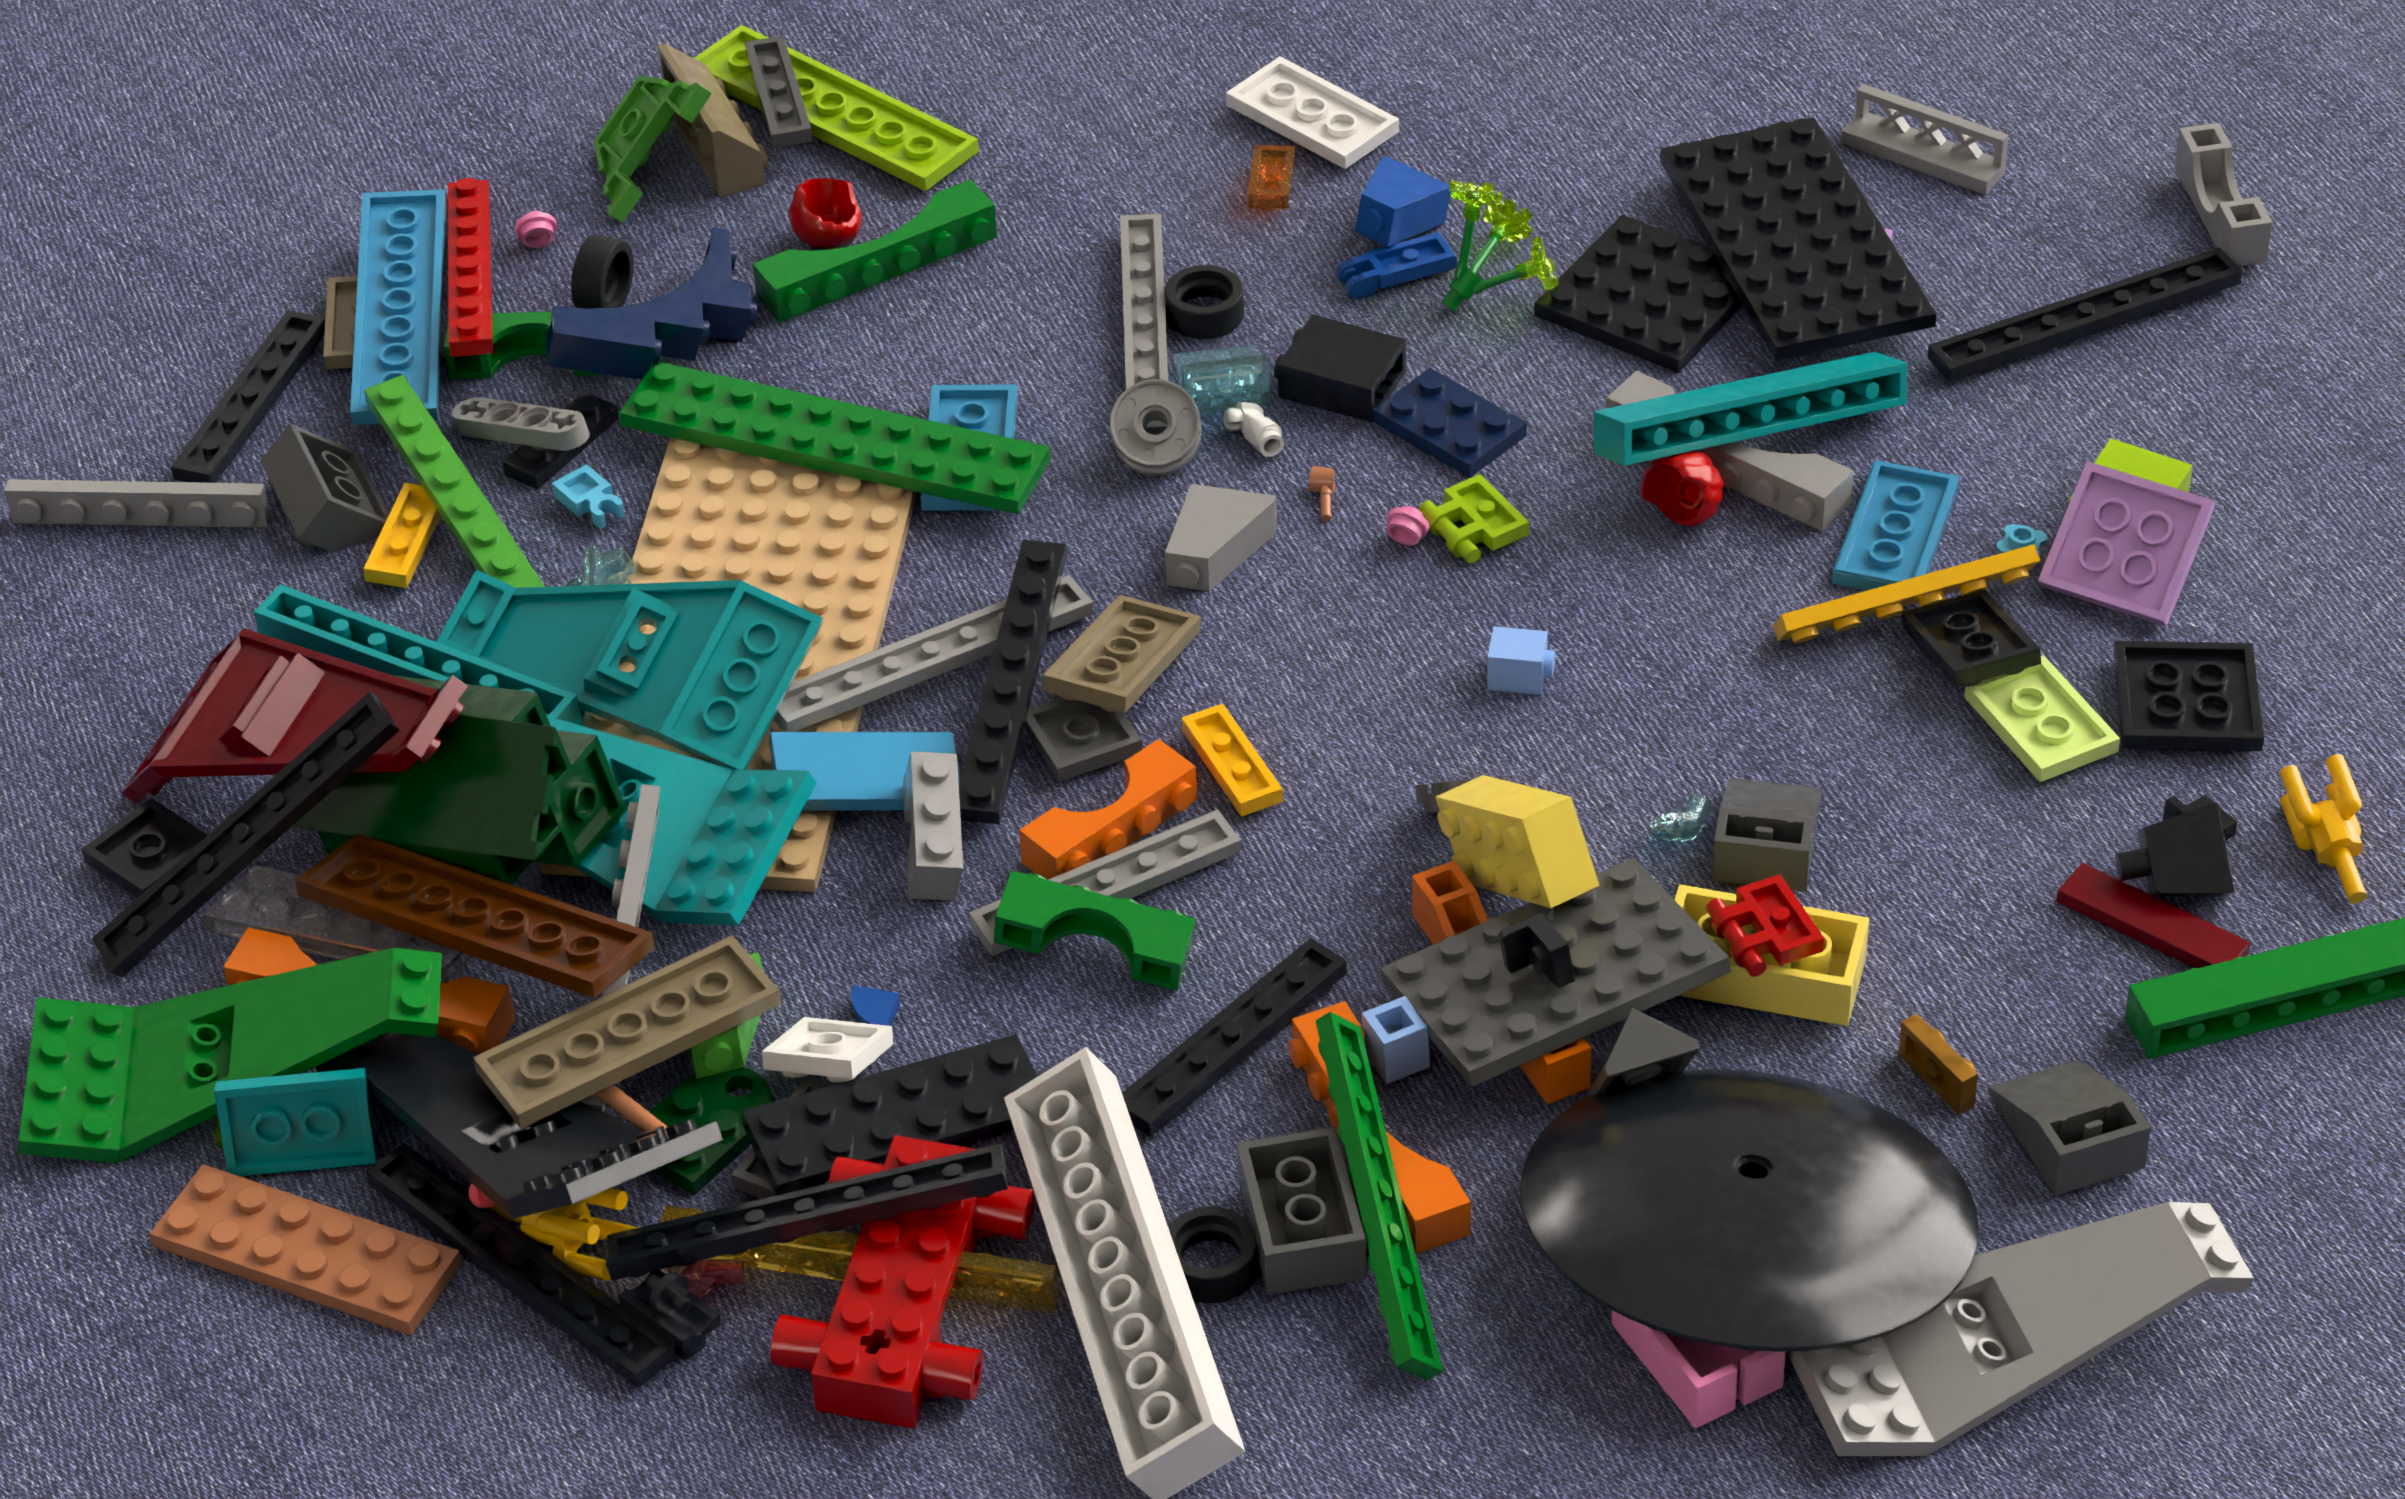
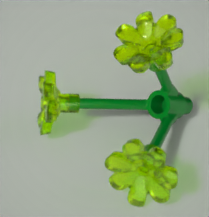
(1505, 224)

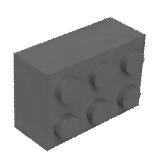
(1301, 1210)

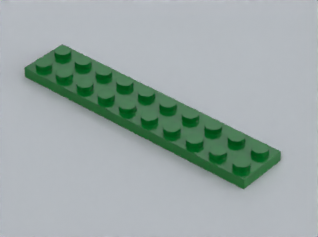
(836, 437)

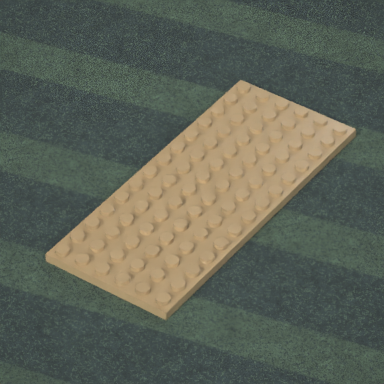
(792, 533)

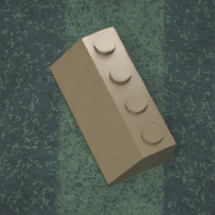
(717, 134)

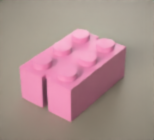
(1702, 1376)

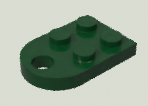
(707, 1102)

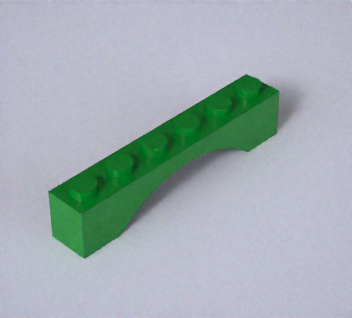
(809, 279)

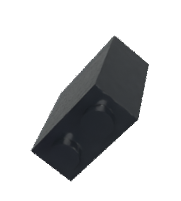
(1340, 367)

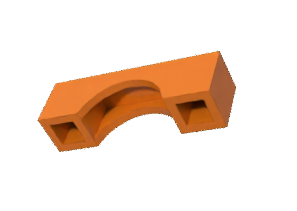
(1156, 788)

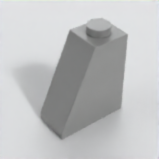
(1217, 535)

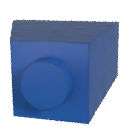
(1400, 203)

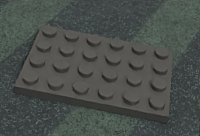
(1626, 953)

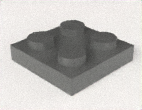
(1080, 737)

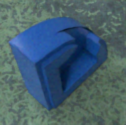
(874, 1005)

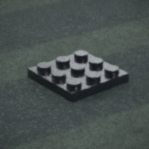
(2188, 696)

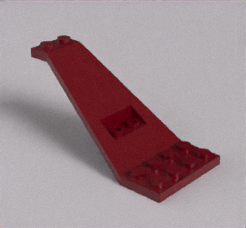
(272, 699)

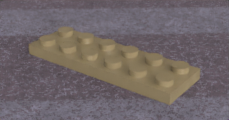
(626, 1031)

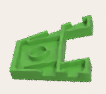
(632, 130)

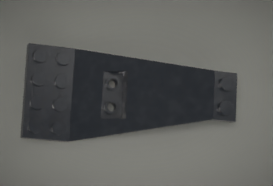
(522, 1170)

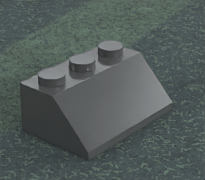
(324, 490)

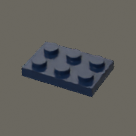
(1450, 422)

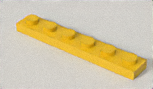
(1890, 599)

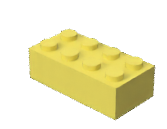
(1517, 840)
(1808, 988)

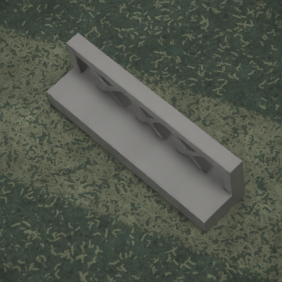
(1926, 148)

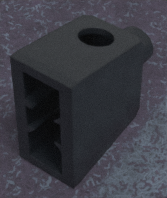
(2181, 856)

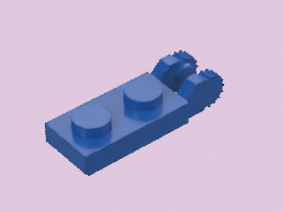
(1396, 265)

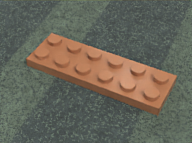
(306, 1249)

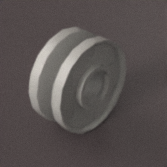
(1151, 402)

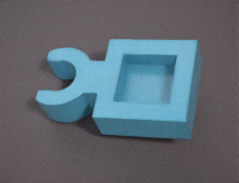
(588, 492)

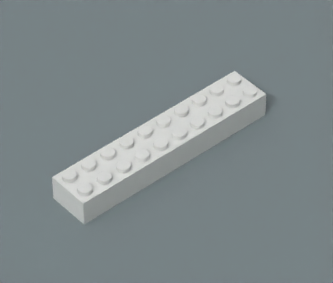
(1123, 1277)

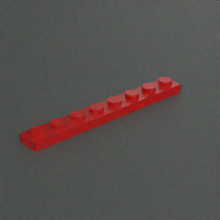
(469, 268)

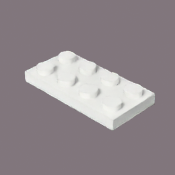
(1312, 112)

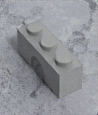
(935, 819)

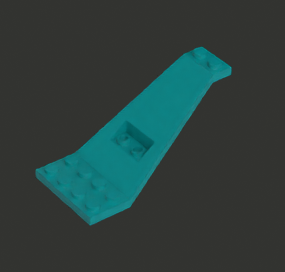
(698, 681)
(711, 834)

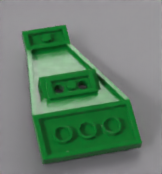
(131, 1077)

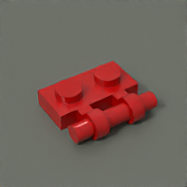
(1779, 924)

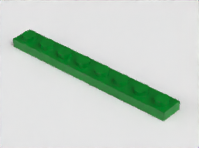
(1378, 1197)

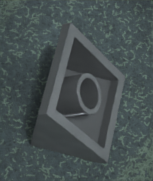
(1641, 1052)

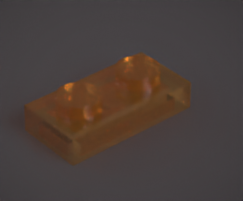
(1271, 177)

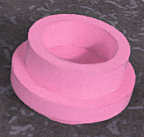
(536, 229)
(1406, 525)

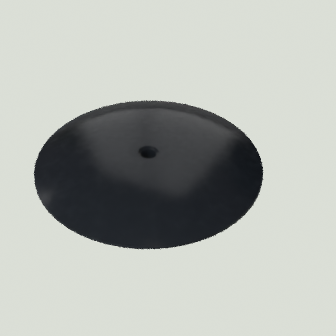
(1749, 1210)

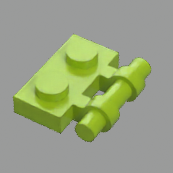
(1485, 515)

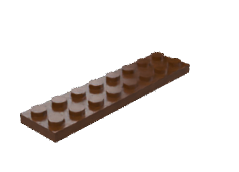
(476, 915)

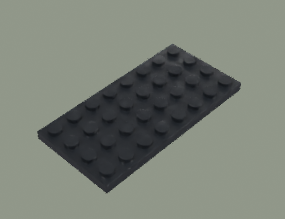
(1797, 238)

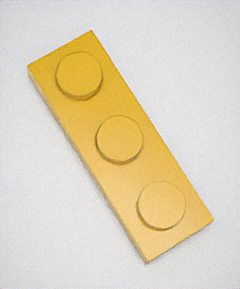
(402, 538)
(1232, 760)

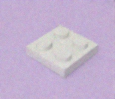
(827, 1048)

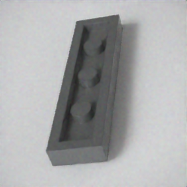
(778, 92)

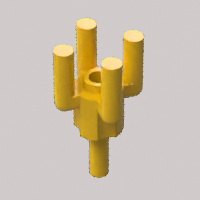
(2328, 825)
(572, 1226)

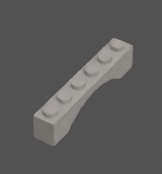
(1793, 484)

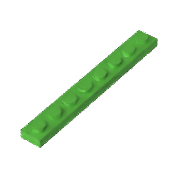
(449, 483)

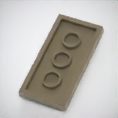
(1121, 654)

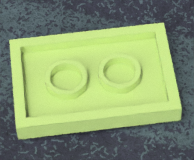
(2043, 720)

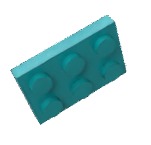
(296, 1122)

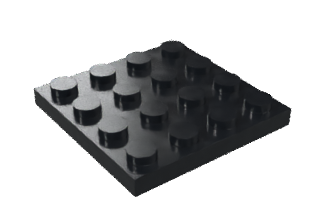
(1643, 294)

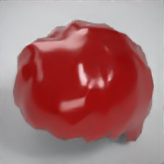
(825, 213)
(1683, 487)

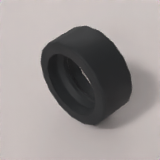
(602, 273)
(1204, 282)
(1223, 1225)

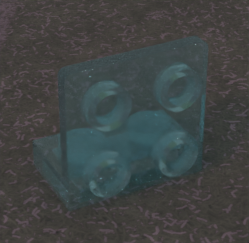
(1224, 377)

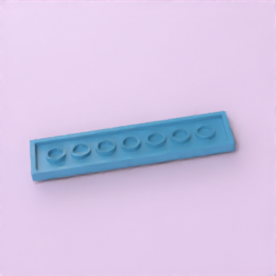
(399, 296)

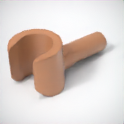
(1322, 481)

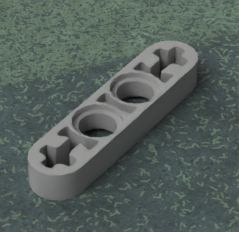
(520, 423)

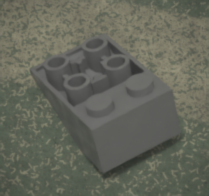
(1765, 832)
(2074, 1125)

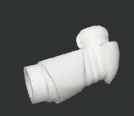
(1257, 429)

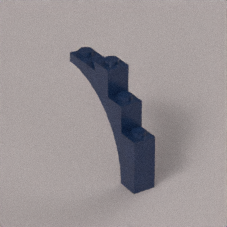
(674, 325)

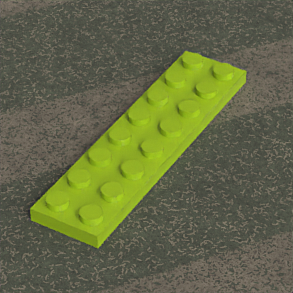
(852, 114)

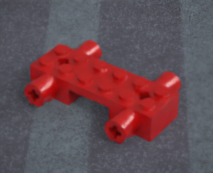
(885, 1329)

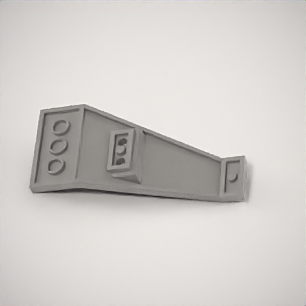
(2016, 1327)

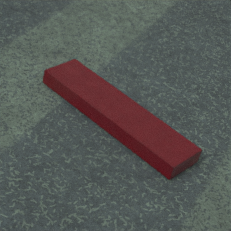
(2149, 919)

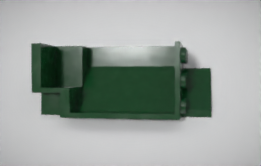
(489, 796)

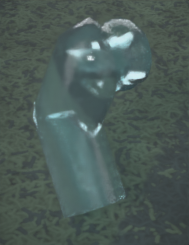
(1682, 824)

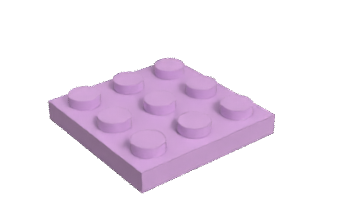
(2126, 543)

